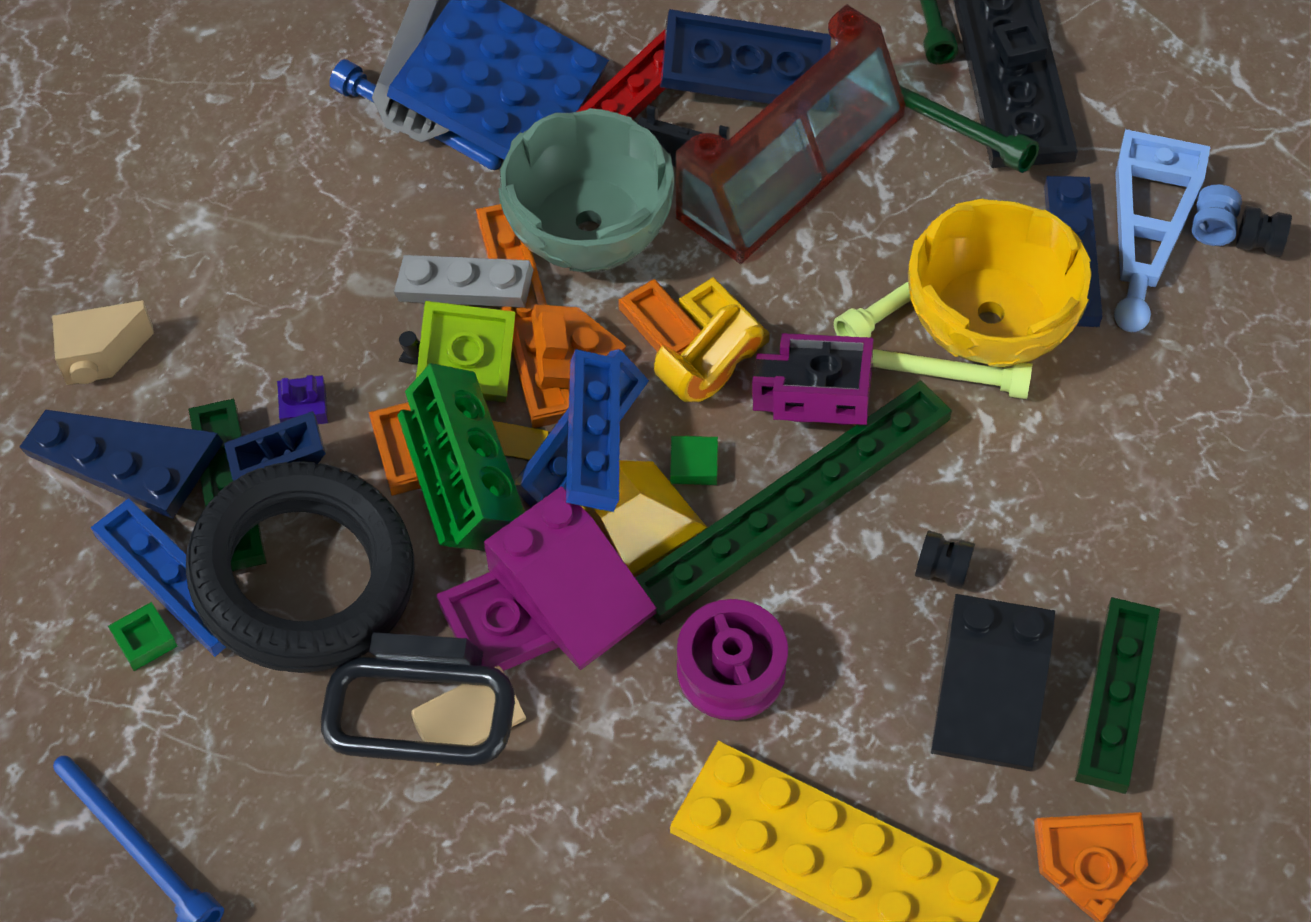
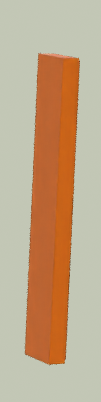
(544, 404)

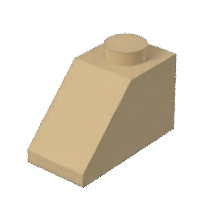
(99, 340)

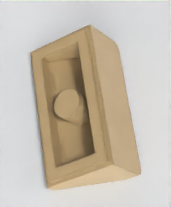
(460, 715)

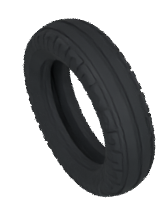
(290, 643)

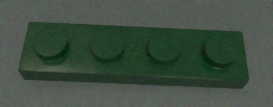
(224, 419)
(1117, 696)

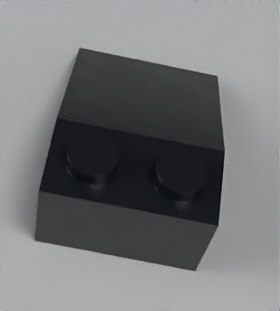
(993, 682)

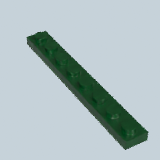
(792, 500)

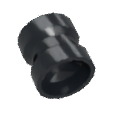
(1263, 231)
(944, 559)

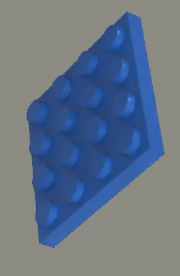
(494, 73)

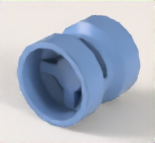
(1216, 215)

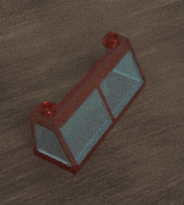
(795, 147)

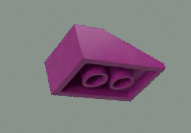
(568, 578)

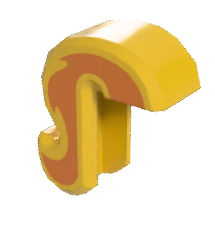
(711, 355)

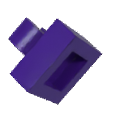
(302, 396)

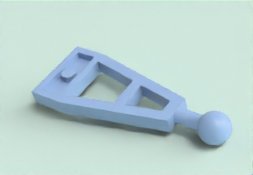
(1161, 161)

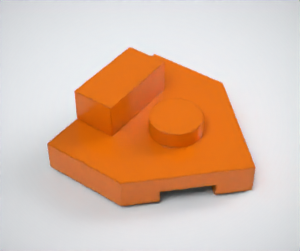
(558, 334)
(1092, 857)

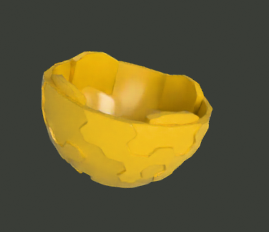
(1003, 263)

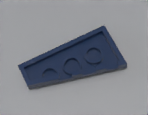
(129, 458)

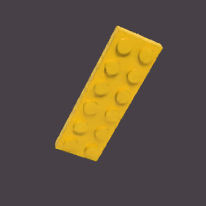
(824, 847)

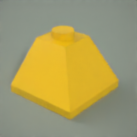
(648, 518)

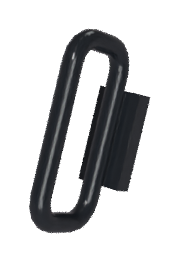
(420, 660)

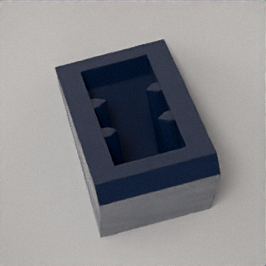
(287, 442)

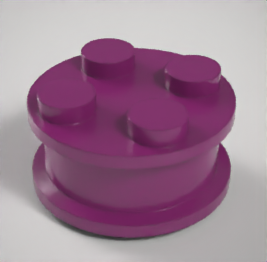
(731, 659)

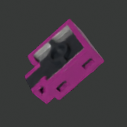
(815, 379)

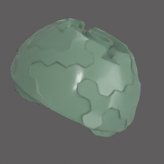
(582, 171)

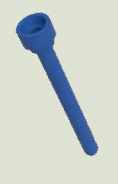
(350, 80)
(190, 904)

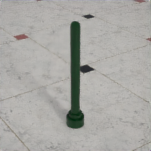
(939, 43)
(1017, 151)

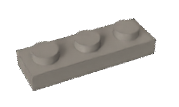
(464, 281)

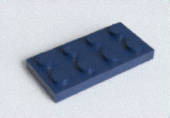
(736, 56)

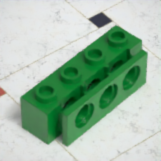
(458, 457)

